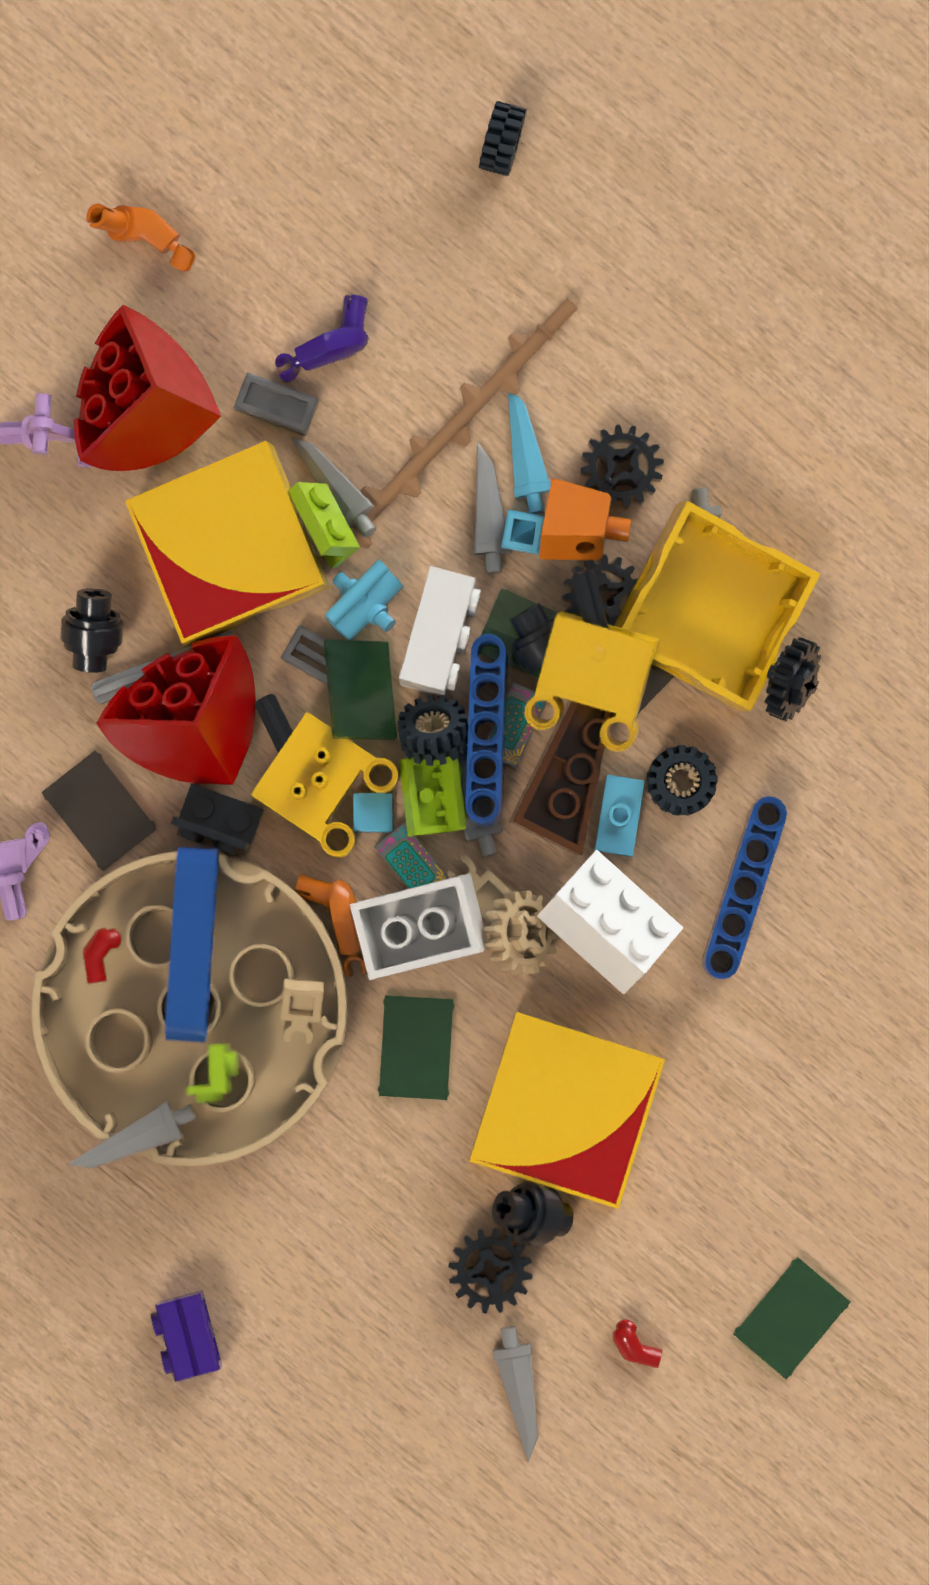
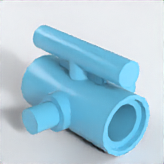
(364, 601)

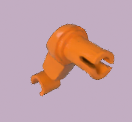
(140, 224)
(337, 899)

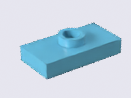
(619, 815)

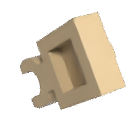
(486, 887)
(301, 1007)

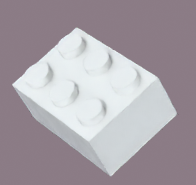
(439, 632)
(610, 922)
(419, 926)

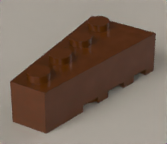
(564, 782)

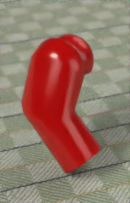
(95, 952)
(631, 1347)

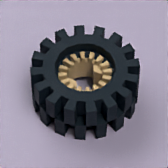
(502, 138)
(417, 732)
(699, 770)

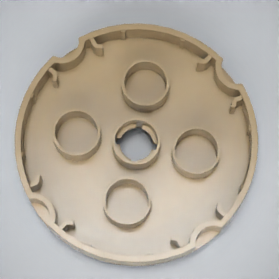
(108, 1040)

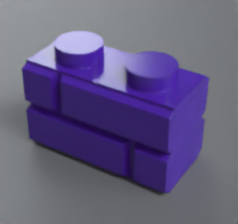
(187, 1336)

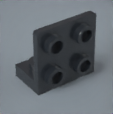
(218, 818)

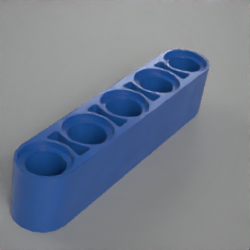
(480, 712)
(755, 871)
(191, 945)

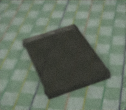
(99, 810)

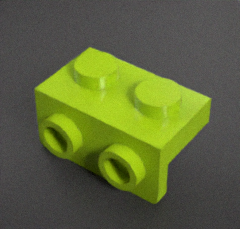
(324, 521)
(432, 797)
(221, 1067)

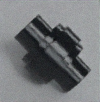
(91, 630)
(534, 636)
(532, 1214)

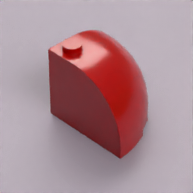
(139, 397)
(187, 713)

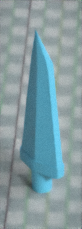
(528, 465)

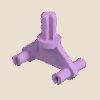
(37, 429)
(15, 859)

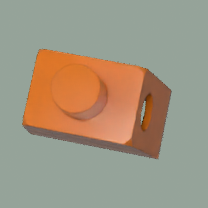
(579, 523)

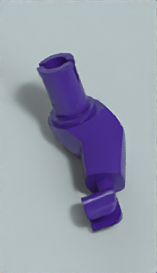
(332, 345)

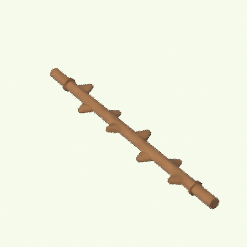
(456, 428)

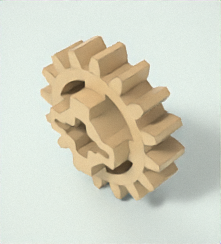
(519, 933)

